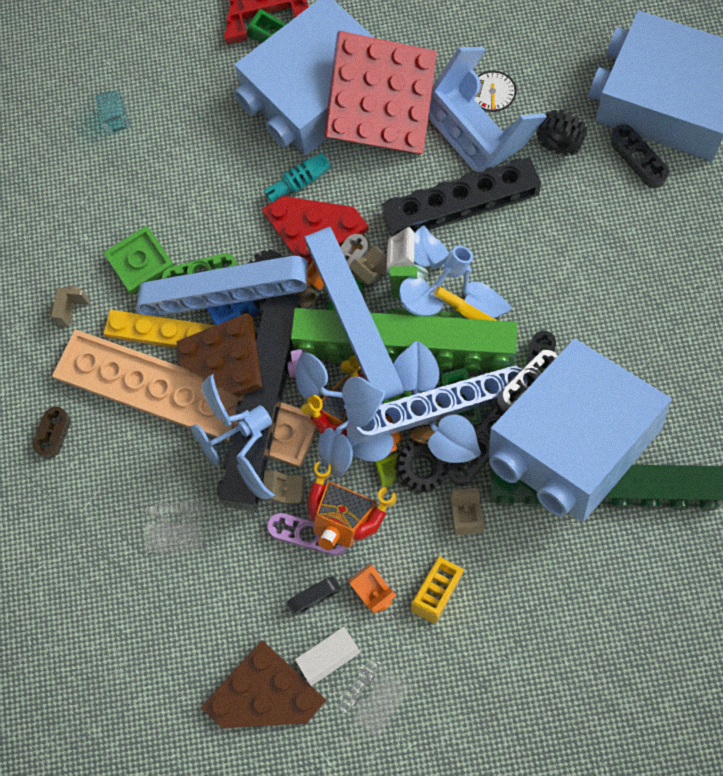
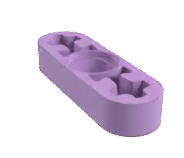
(285, 535)

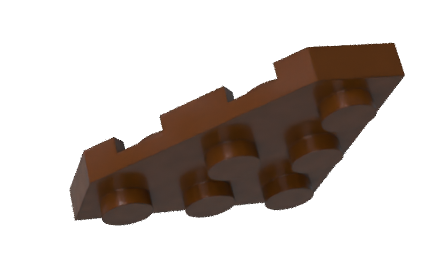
(226, 352)
(263, 693)

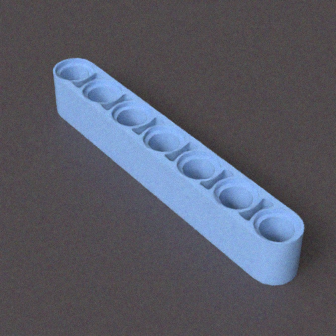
(223, 286)
(353, 312)
(427, 408)

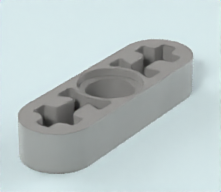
(517, 382)

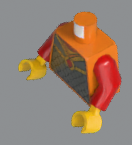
(330, 410)
(342, 514)

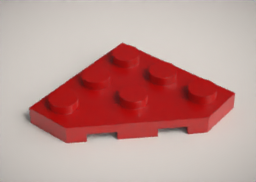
(299, 217)

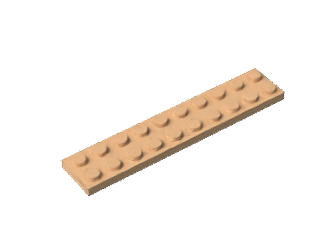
(169, 392)

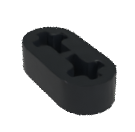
(313, 595)

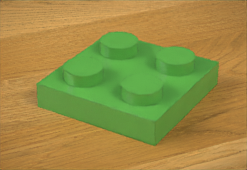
(138, 259)

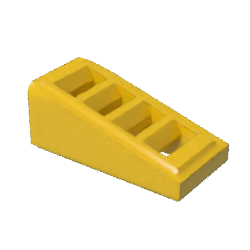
(425, 610)

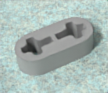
(346, 248)

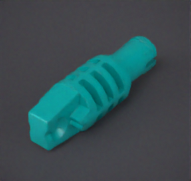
(298, 177)

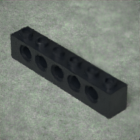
(476, 202)

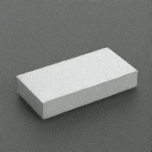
(401, 249)
(327, 656)

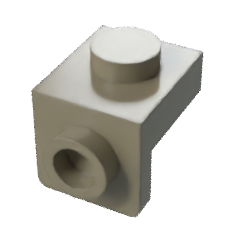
(371, 267)
(63, 305)
(288, 488)
(467, 511)

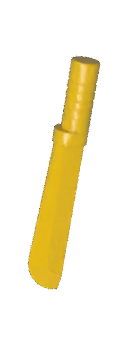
(460, 305)

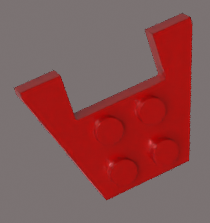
(245, 9)

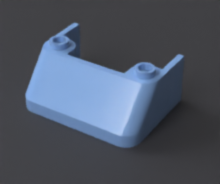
(466, 123)

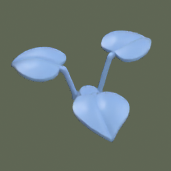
(419, 297)
(361, 405)
(250, 424)
(453, 438)

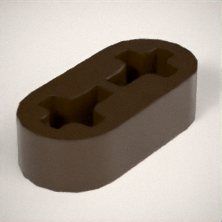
(49, 432)

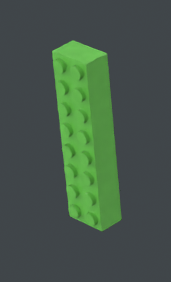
(452, 341)

